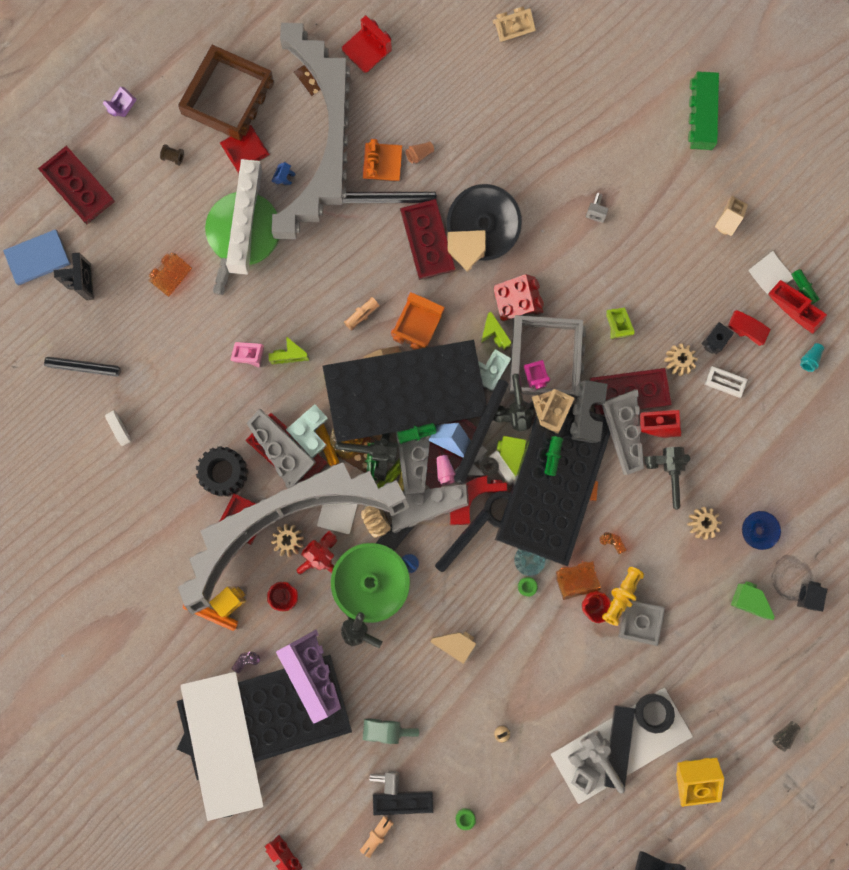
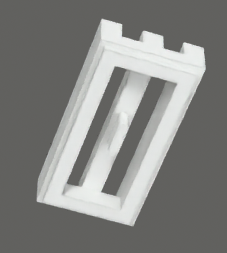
(710, 376)

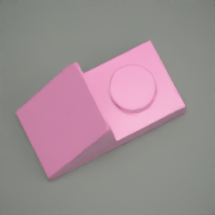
(248, 353)

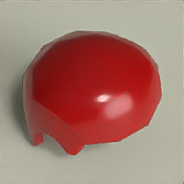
(282, 596)
(595, 605)

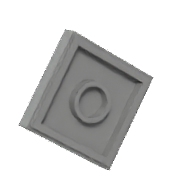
(642, 623)

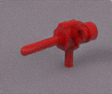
(318, 554)

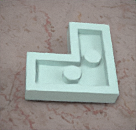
(493, 369)
(303, 430)

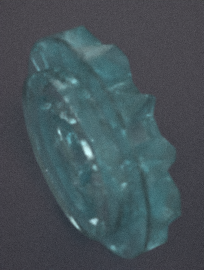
(531, 569)

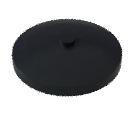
(490, 210)

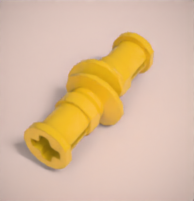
(623, 595)

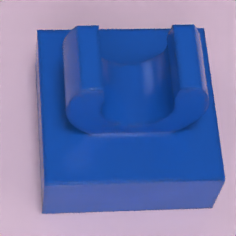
(281, 173)

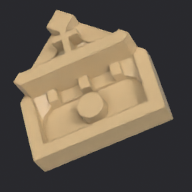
(467, 247)
(552, 409)

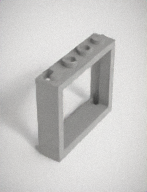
(579, 348)

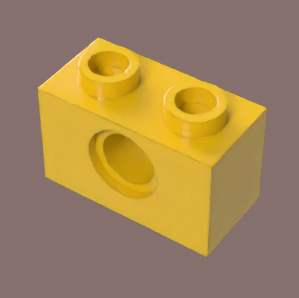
(228, 601)

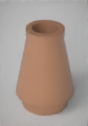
(418, 152)

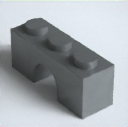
(584, 426)

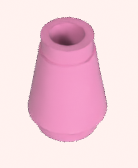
(445, 470)

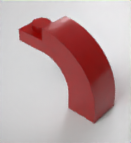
(475, 487)

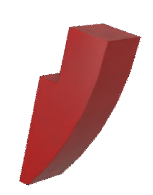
(797, 306)

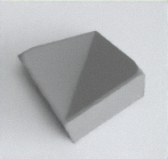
(586, 778)

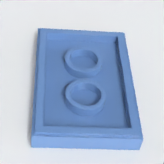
(36, 257)

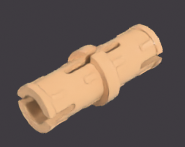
(361, 313)
(376, 836)

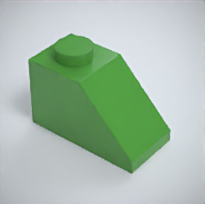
(752, 600)

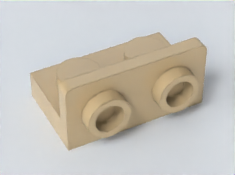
(515, 24)

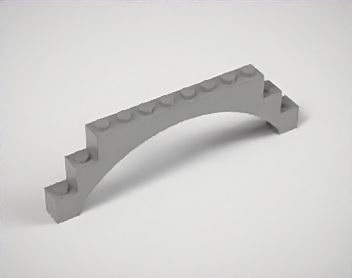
(327, 182)
(233, 532)

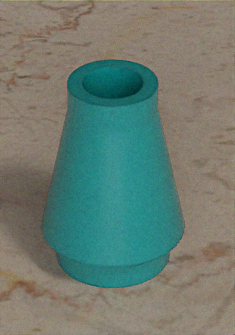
(812, 358)

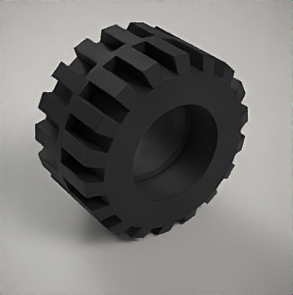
(210, 460)

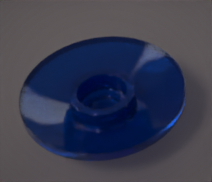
(770, 530)

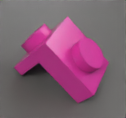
(537, 375)

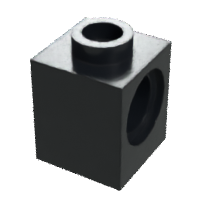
(812, 596)

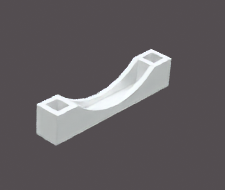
(241, 230)

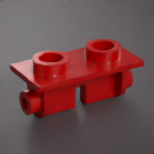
(279, 850)

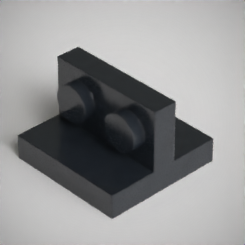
(77, 278)

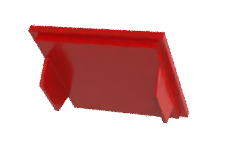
(248, 148)

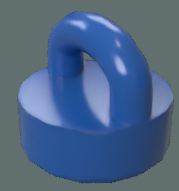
(411, 562)

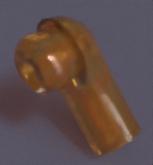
(613, 539)

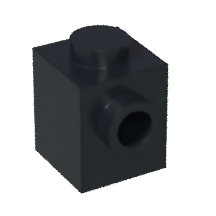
(717, 338)

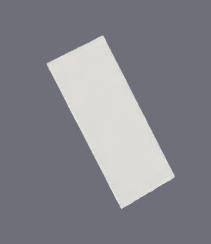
(221, 746)
(643, 748)

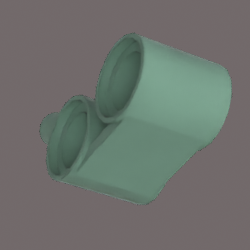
(386, 731)

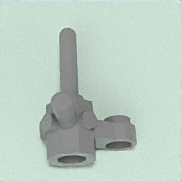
(598, 751)

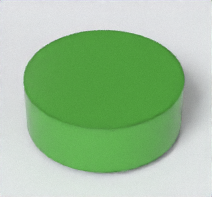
(527, 586)
(465, 819)

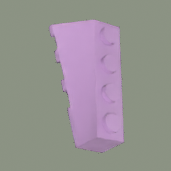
(310, 676)

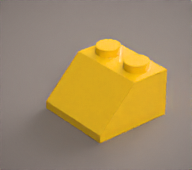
(699, 781)

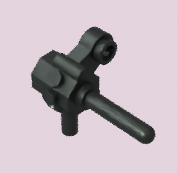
(520, 412)
(380, 451)
(674, 462)
(355, 631)

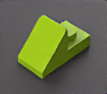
(619, 323)
(492, 328)
(293, 354)

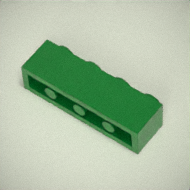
(704, 110)

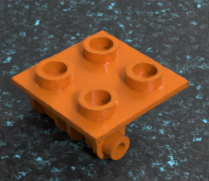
(382, 161)

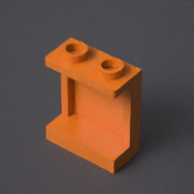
(417, 322)

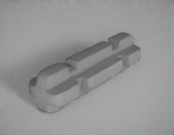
(222, 277)

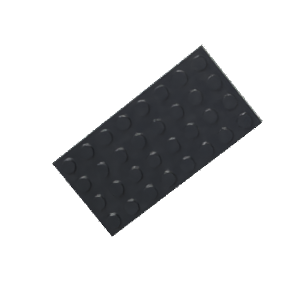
(404, 390)
(548, 510)
(277, 716)

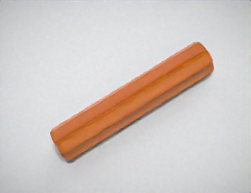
(213, 616)

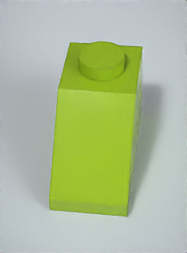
(511, 451)

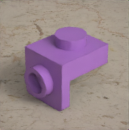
(120, 103)

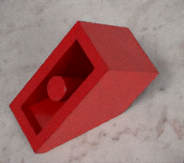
(661, 423)

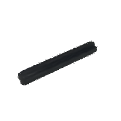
(82, 366)
(463, 540)

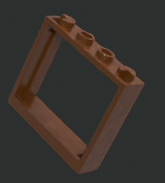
(201, 78)

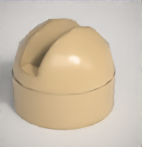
(500, 730)

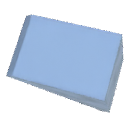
(451, 438)

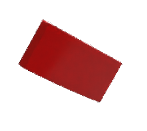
(748, 326)

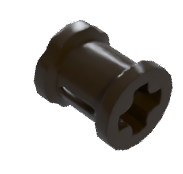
(172, 154)

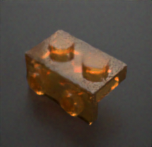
(169, 273)
(577, 580)

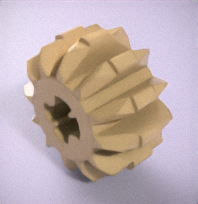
(677, 352)
(704, 515)
(375, 521)
(294, 541)

